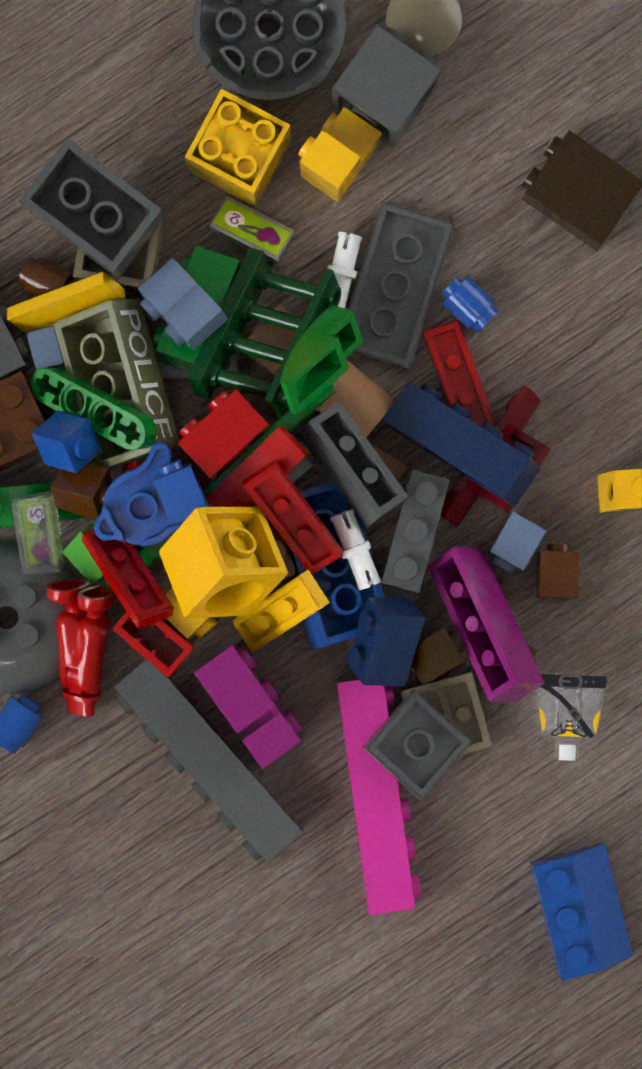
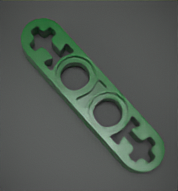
(94, 403)

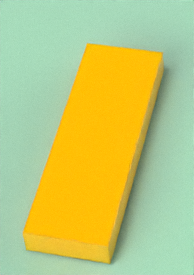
(64, 302)
(281, 611)

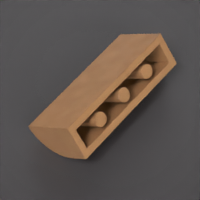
(357, 392)

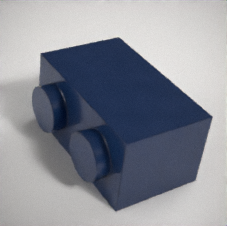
(386, 641)

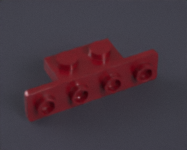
(517, 414)

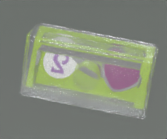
(38, 533)

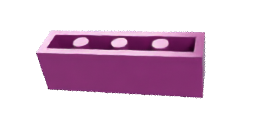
(485, 624)

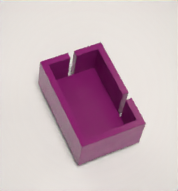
(250, 704)

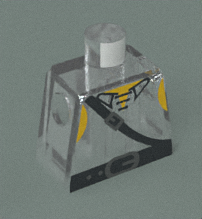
(569, 710)

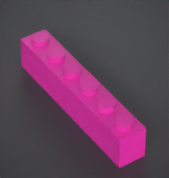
(377, 803)

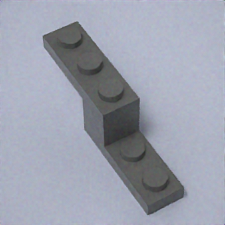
(414, 536)

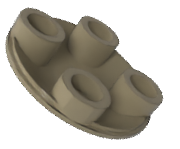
(426, 23)

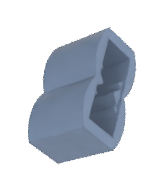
(181, 304)

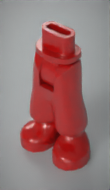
(81, 640)

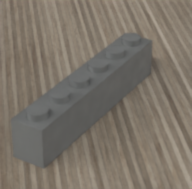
(209, 760)

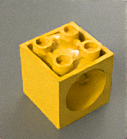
(238, 147)
(222, 562)

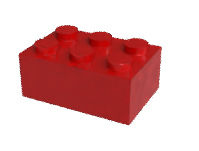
(222, 434)

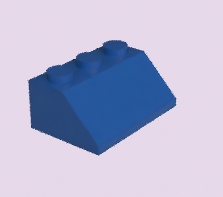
(581, 911)

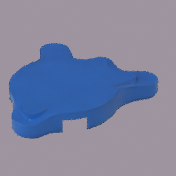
(133, 506)

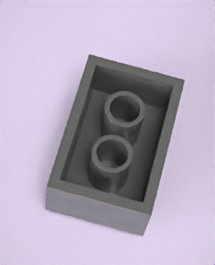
(92, 208)

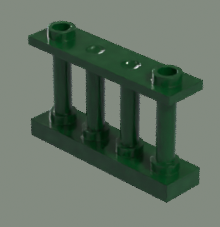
(242, 307)

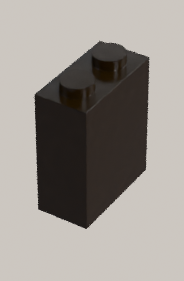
(581, 189)

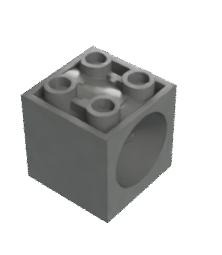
(387, 83)

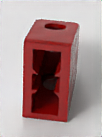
(156, 642)

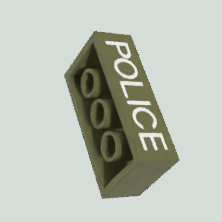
(115, 354)

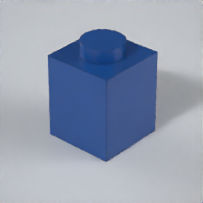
(66, 441)
(179, 490)

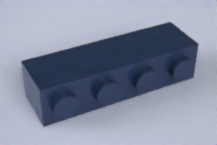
(461, 443)

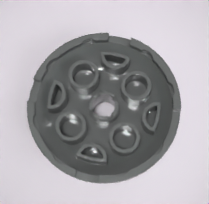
(267, 66)
(31, 647)

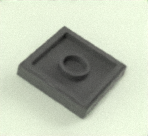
(417, 744)

